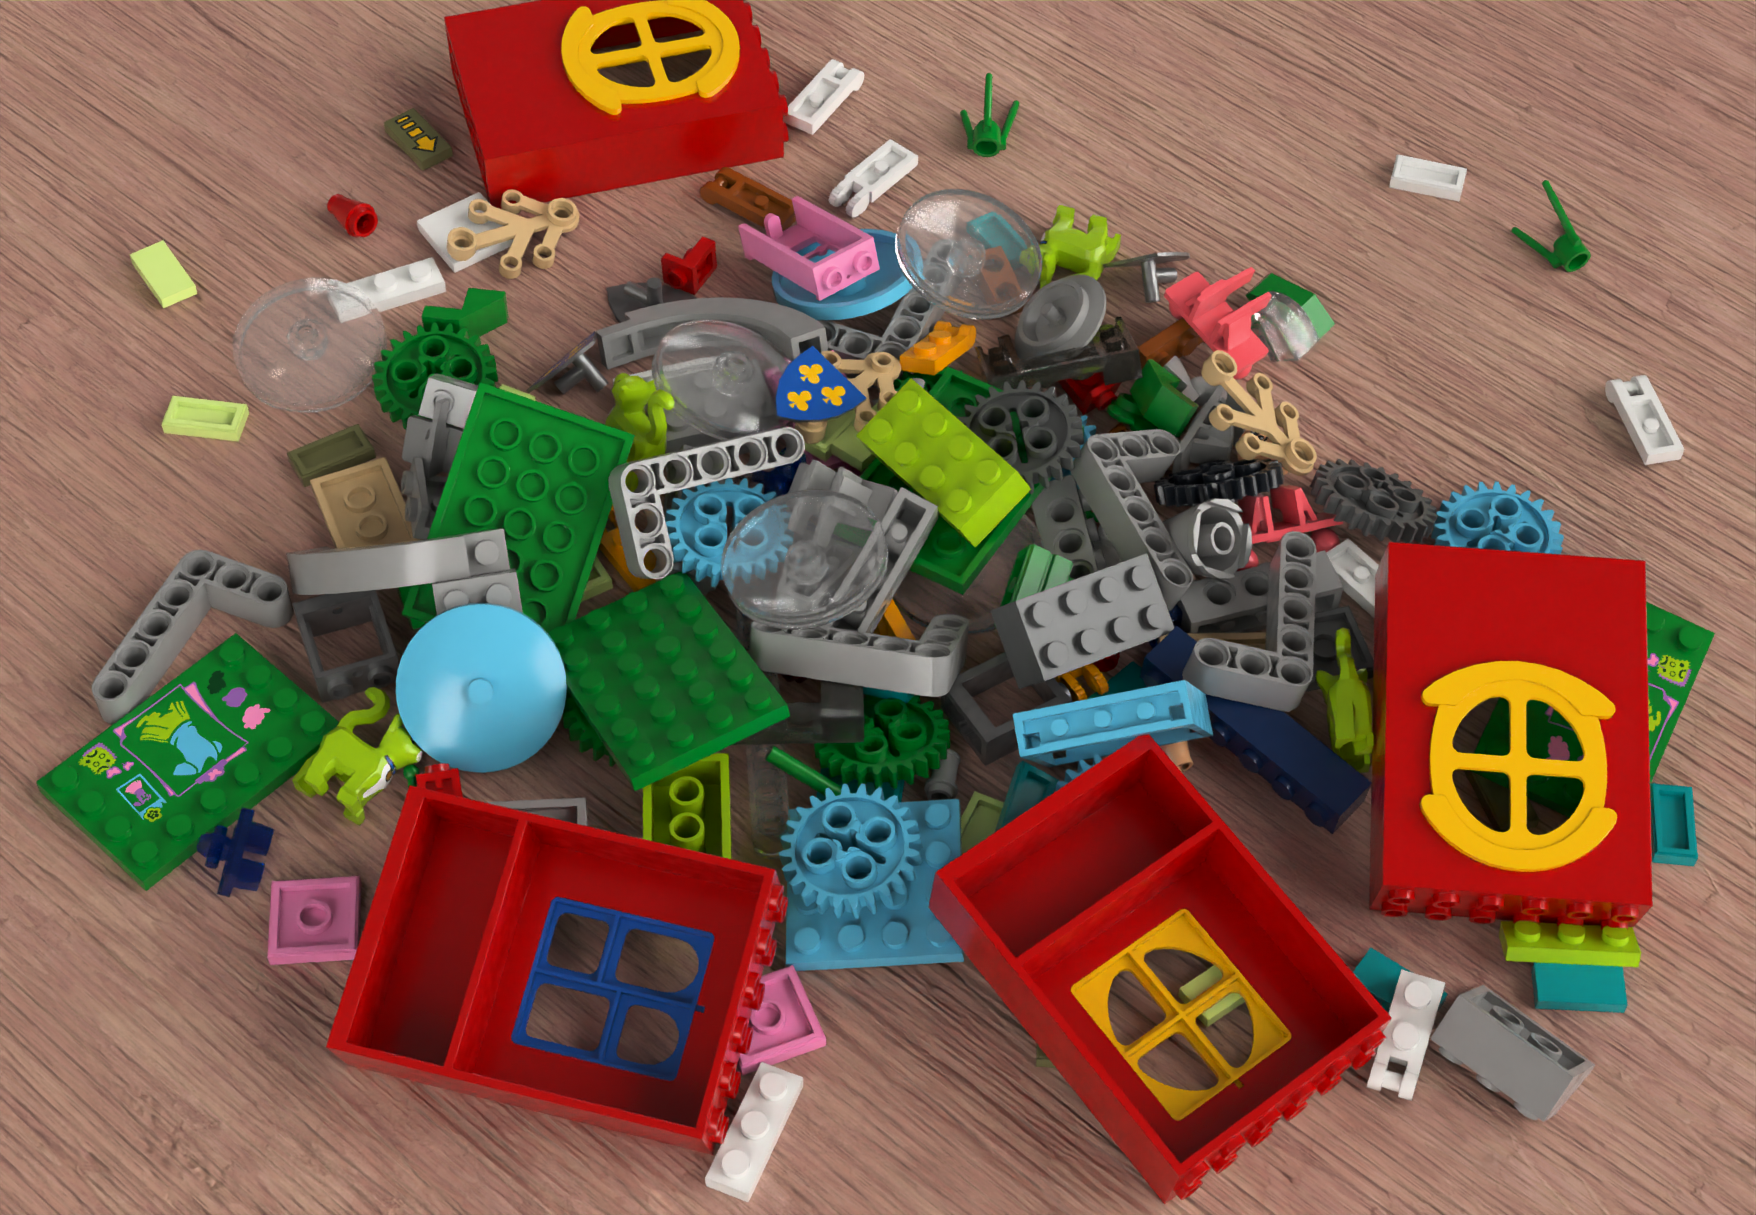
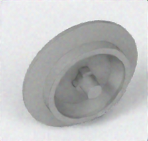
(1061, 316)

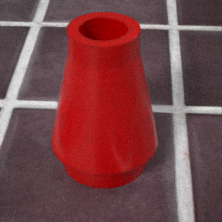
(355, 216)

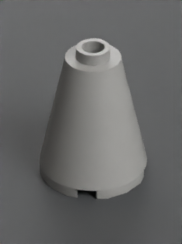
(1212, 538)

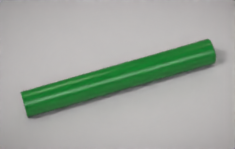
(801, 771)

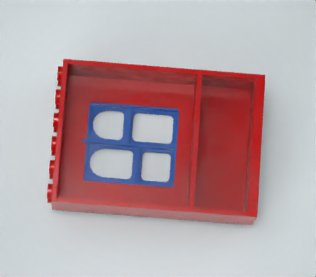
(466, 942)

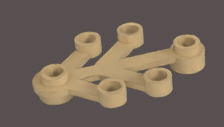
(556, 217)
(876, 369)
(1292, 451)

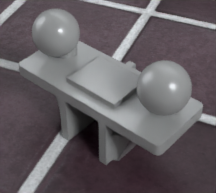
(432, 440)
(1203, 440)
(820, 477)

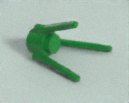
(987, 136)
(1568, 248)

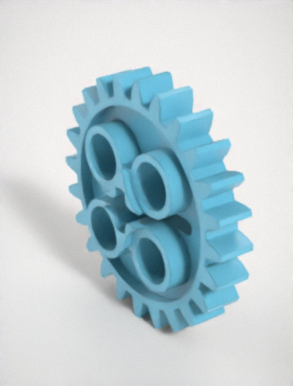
(1496, 521)
(699, 523)
(850, 850)

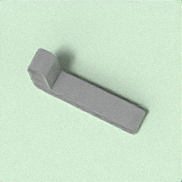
(908, 326)
(688, 474)
(1110, 480)
(173, 615)
(867, 659)
(1284, 670)

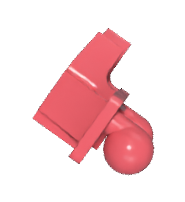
(1215, 321)
(1296, 517)

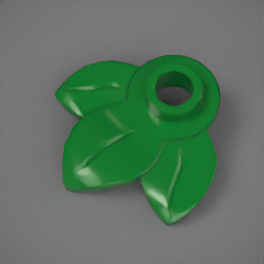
(1126, 411)

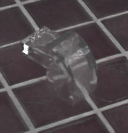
(1284, 328)

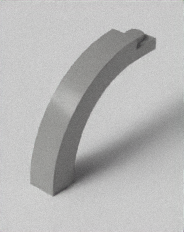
(646, 326)
(397, 564)

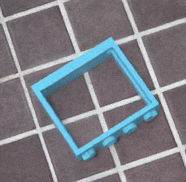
(1111, 721)

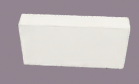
(1428, 177)

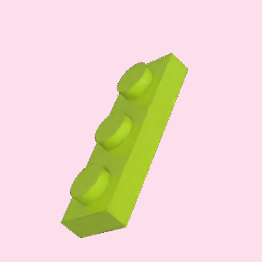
(1569, 944)

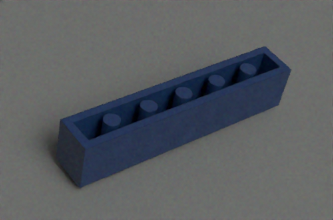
(1269, 744)

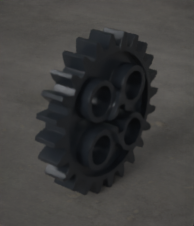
(1218, 480)

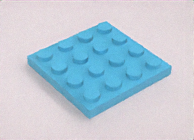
(896, 933)

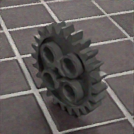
(1054, 429)
(1373, 501)

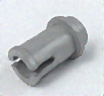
(943, 780)

